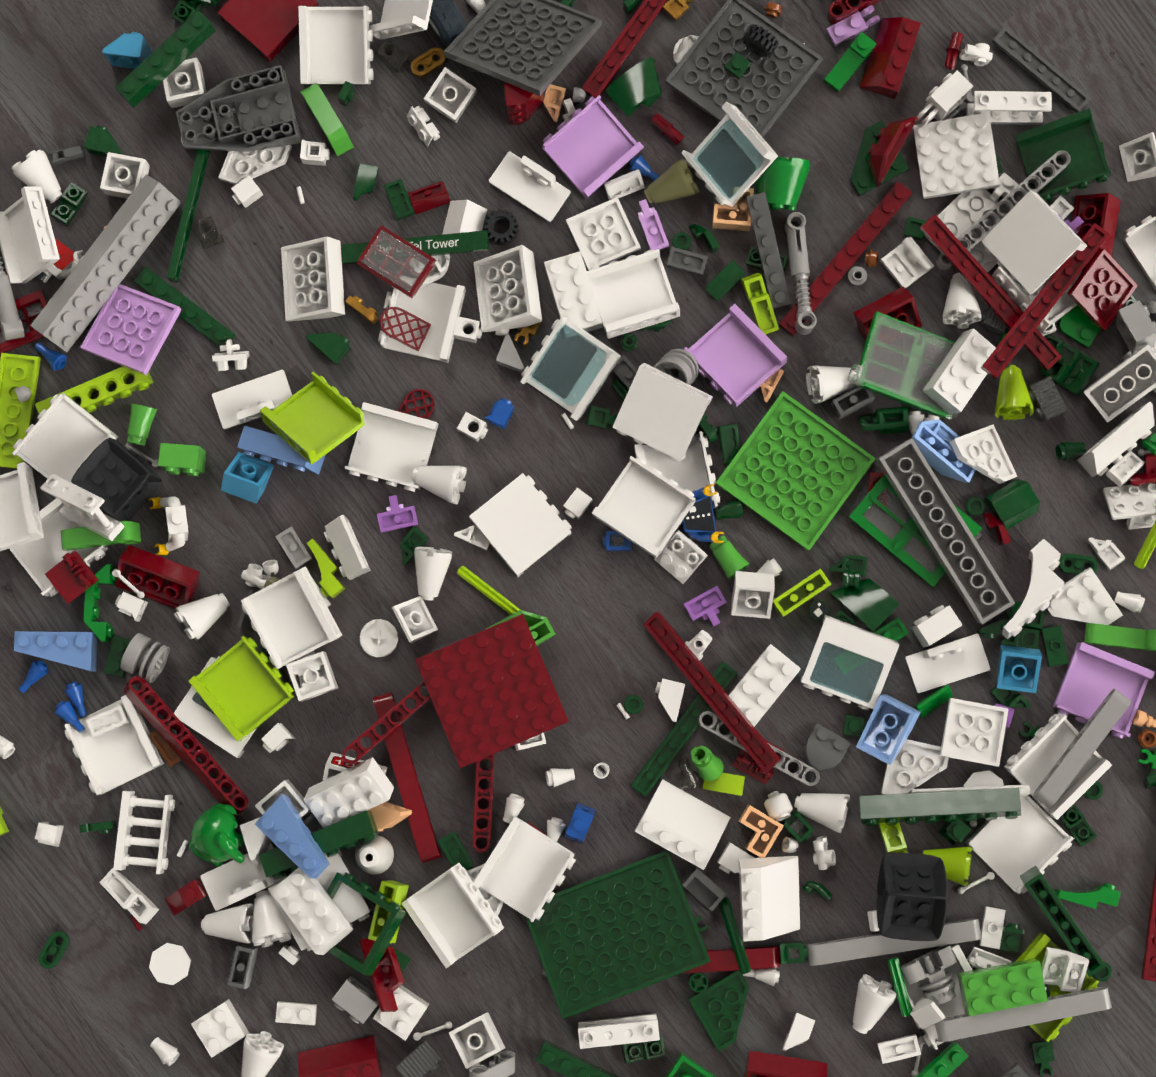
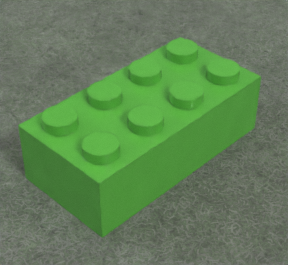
(1002, 987)

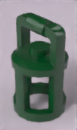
(882, 414)

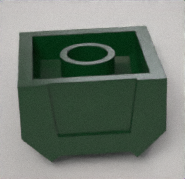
(1013, 503)

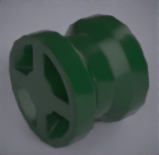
(852, 579)
(699, 984)

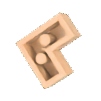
(733, 217)
(765, 830)

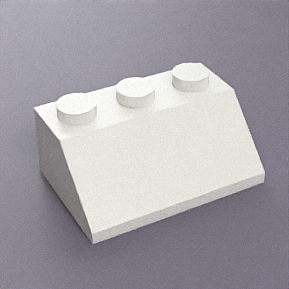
(346, 548)

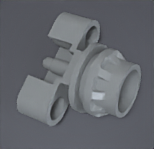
(930, 968)
(501, 1066)

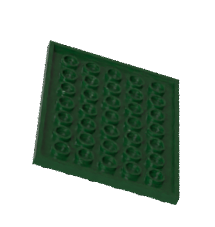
(617, 935)

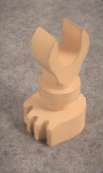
(1142, 719)

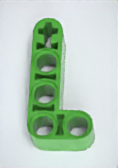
(327, 119)
(84, 538)
(1120, 637)

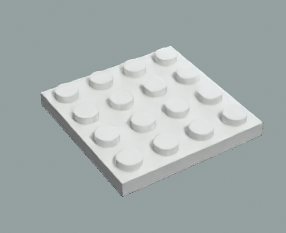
(956, 155)

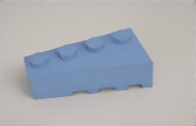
(274, 448)
(68, 648)
(288, 832)

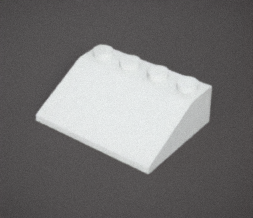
(313, 280)
(507, 290)
(1118, 440)
(682, 824)
(769, 897)

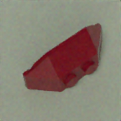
(888, 147)

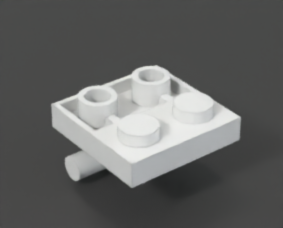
(907, 263)
(681, 557)

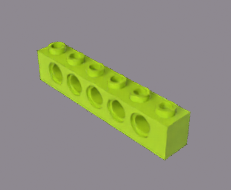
(102, 385)

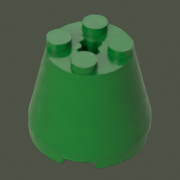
(783, 182)

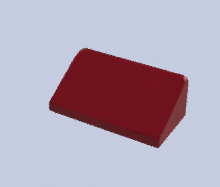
(429, 197)

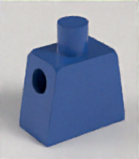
(579, 823)

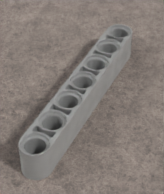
(1081, 748)
(782, 766)

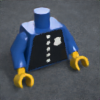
(700, 521)

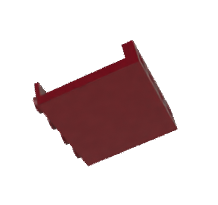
(265, 23)

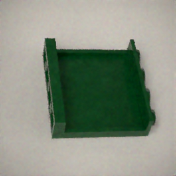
(1070, 134)

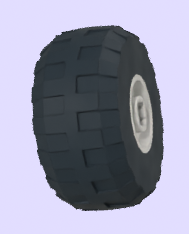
(446, 21)

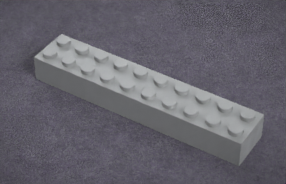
(106, 263)
(945, 531)

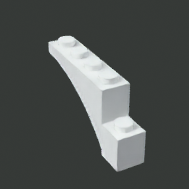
(1042, 587)

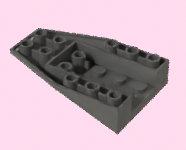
(242, 114)

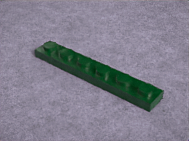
(189, 311)

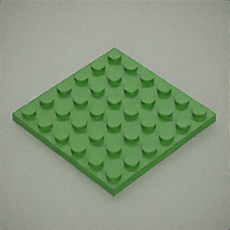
(795, 471)

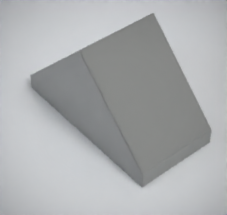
(508, 356)

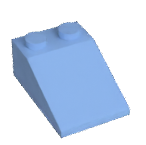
(887, 728)

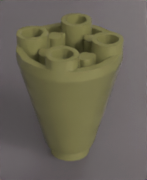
(672, 184)

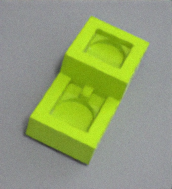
(726, 784)

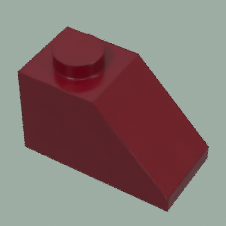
(186, 896)

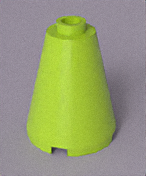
(1013, 396)
(956, 862)

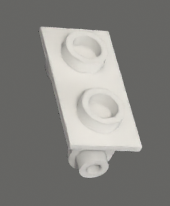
(417, 118)
(982, 959)

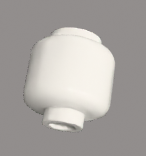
(778, 806)

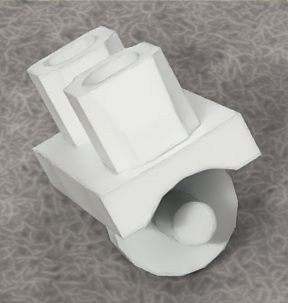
(222, 358)

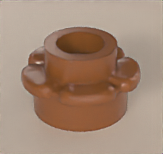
(772, 10)
(872, 258)
(1142, 738)

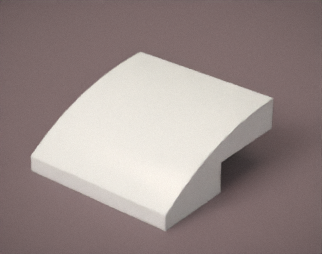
(1064, 969)

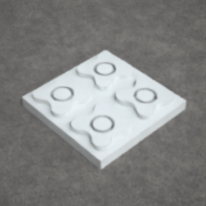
(966, 211)

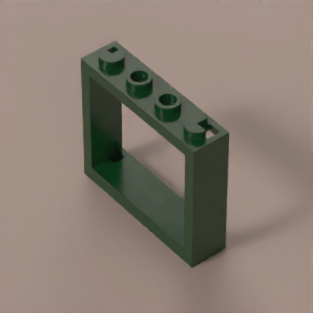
(369, 965)

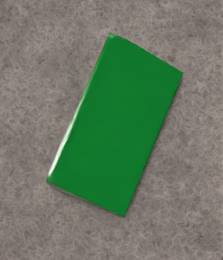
(934, 700)

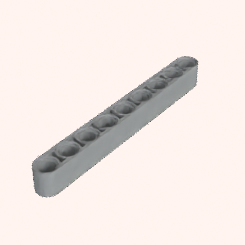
(1008, 202)
(878, 945)
(1055, 1008)

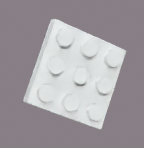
(603, 234)
(974, 732)

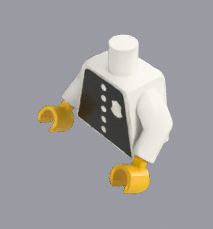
(175, 523)

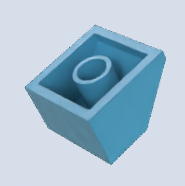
(127, 50)
(246, 477)
(1018, 668)

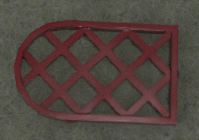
(417, 319)
(417, 408)

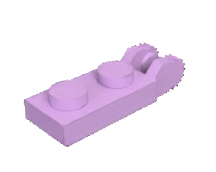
(851, 26)

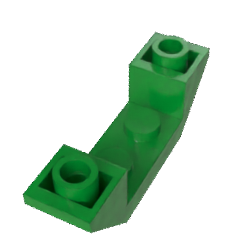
(101, 629)

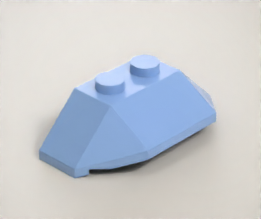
(934, 443)

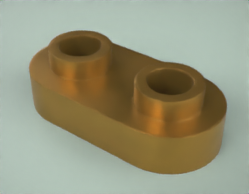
(426, 61)
(368, 313)

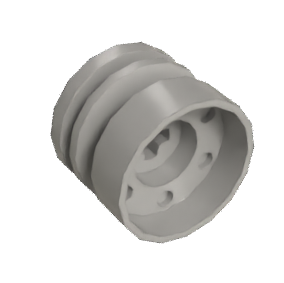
(680, 360)
(140, 656)

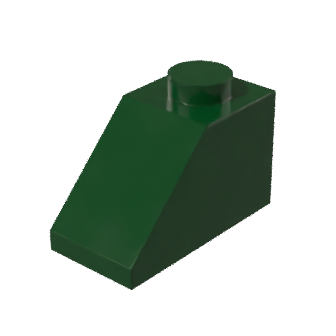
(100, 142)
(331, 345)

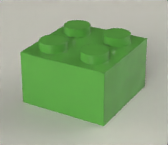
(182, 458)

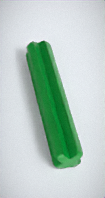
(900, 987)

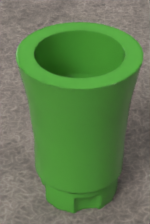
(140, 423)
(728, 557)
(707, 764)

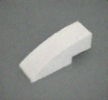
(129, 896)

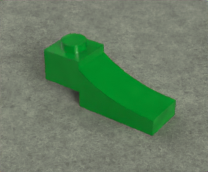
(850, 62)
(1090, 898)

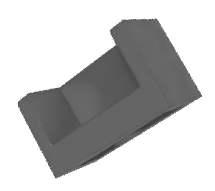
(703, 889)

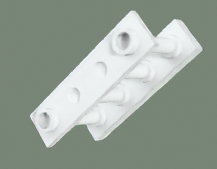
(1011, 106)
(82, 507)
(127, 821)
(618, 1031)

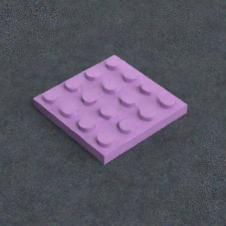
(131, 329)

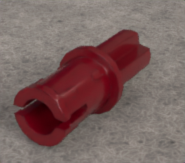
(953, 50)
(667, 129)

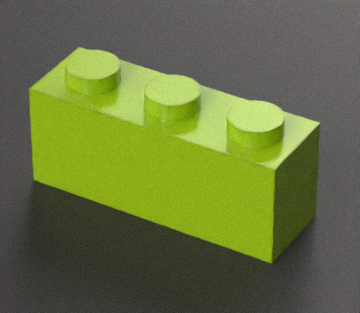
(801, 593)
(394, 891)

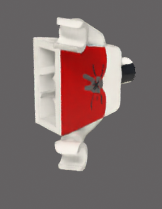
(64, 266)

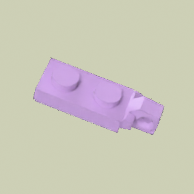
(652, 227)

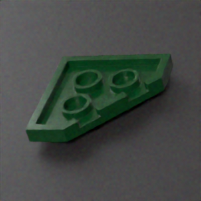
(861, 176)
(722, 1008)

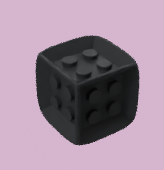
(118, 479)
(911, 897)

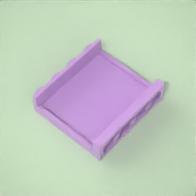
(591, 147)
(736, 356)
(1092, 677)

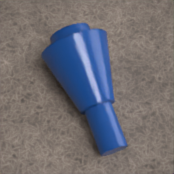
(645, 170)
(55, 359)
(37, 671)
(75, 694)
(66, 712)

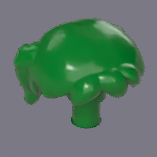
(215, 835)

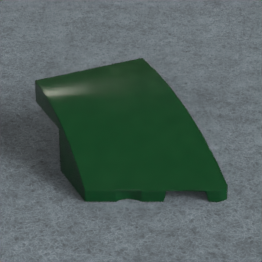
(636, 87)
(1072, 369)
(868, 604)

